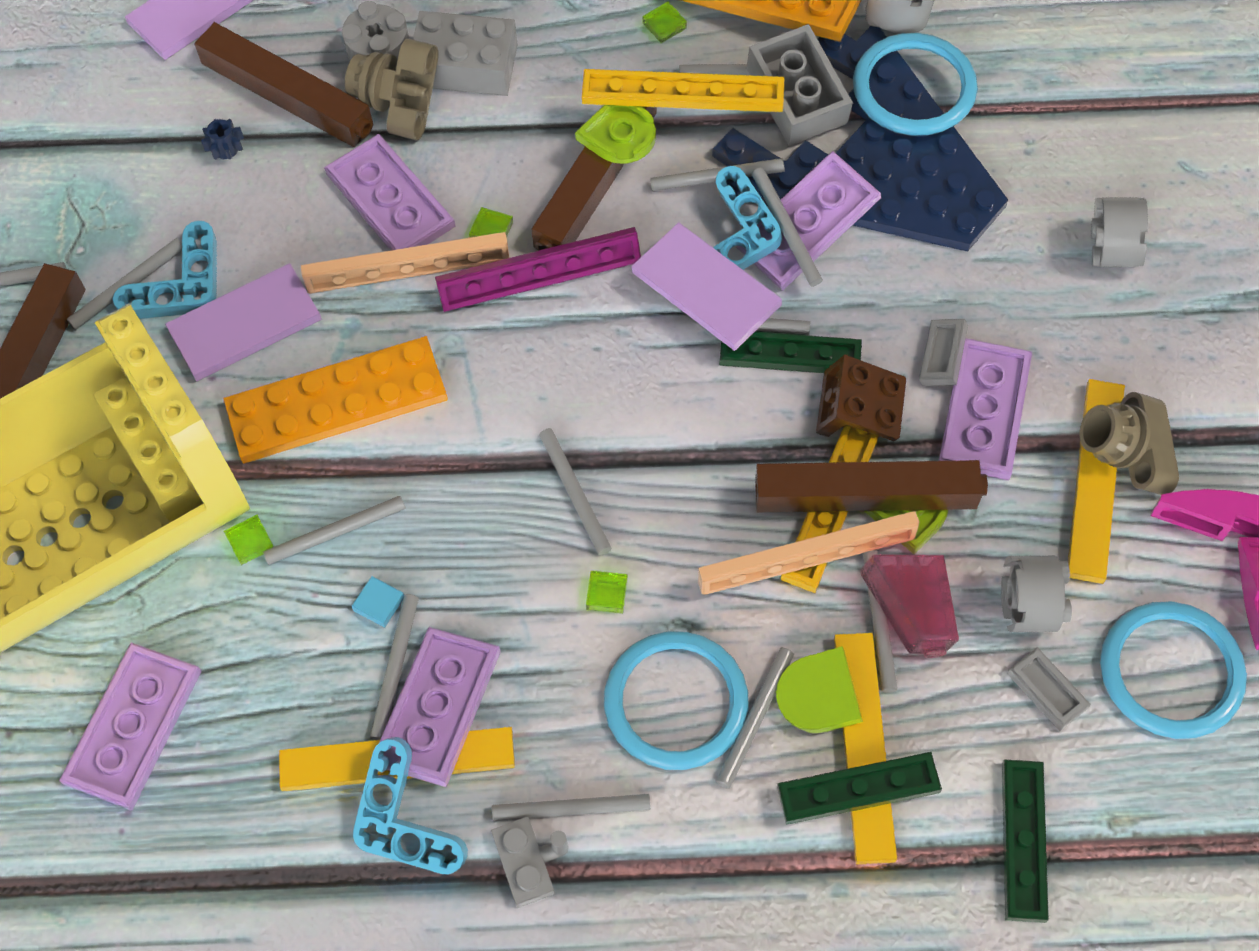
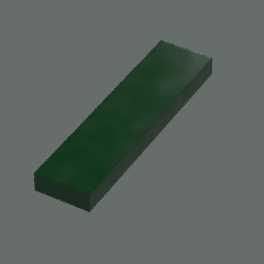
(789, 352)
(859, 788)
(1024, 841)

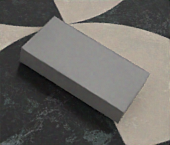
(943, 352)
(1048, 689)

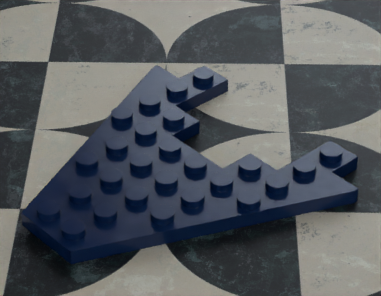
(927, 184)

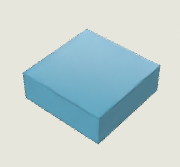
(378, 601)

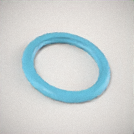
(909, 126)
(1176, 729)
(676, 759)

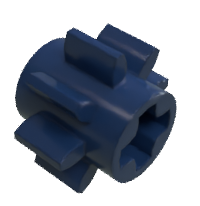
(222, 139)

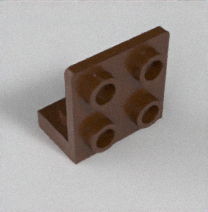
(862, 398)

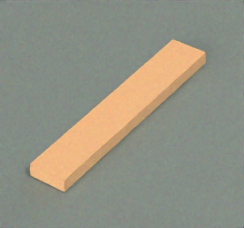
(404, 263)
(807, 553)

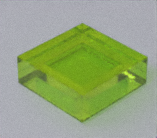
(664, 22)
(490, 222)
(248, 539)
(606, 592)

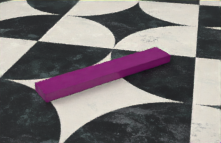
(538, 269)

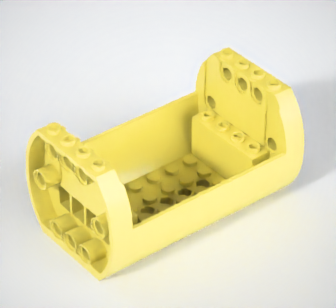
(95, 433)

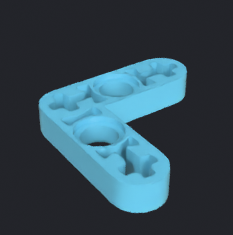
(750, 235)
(190, 283)
(386, 816)

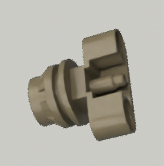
(396, 84)
(1134, 437)

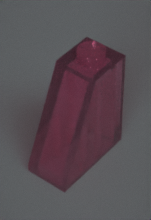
(915, 600)

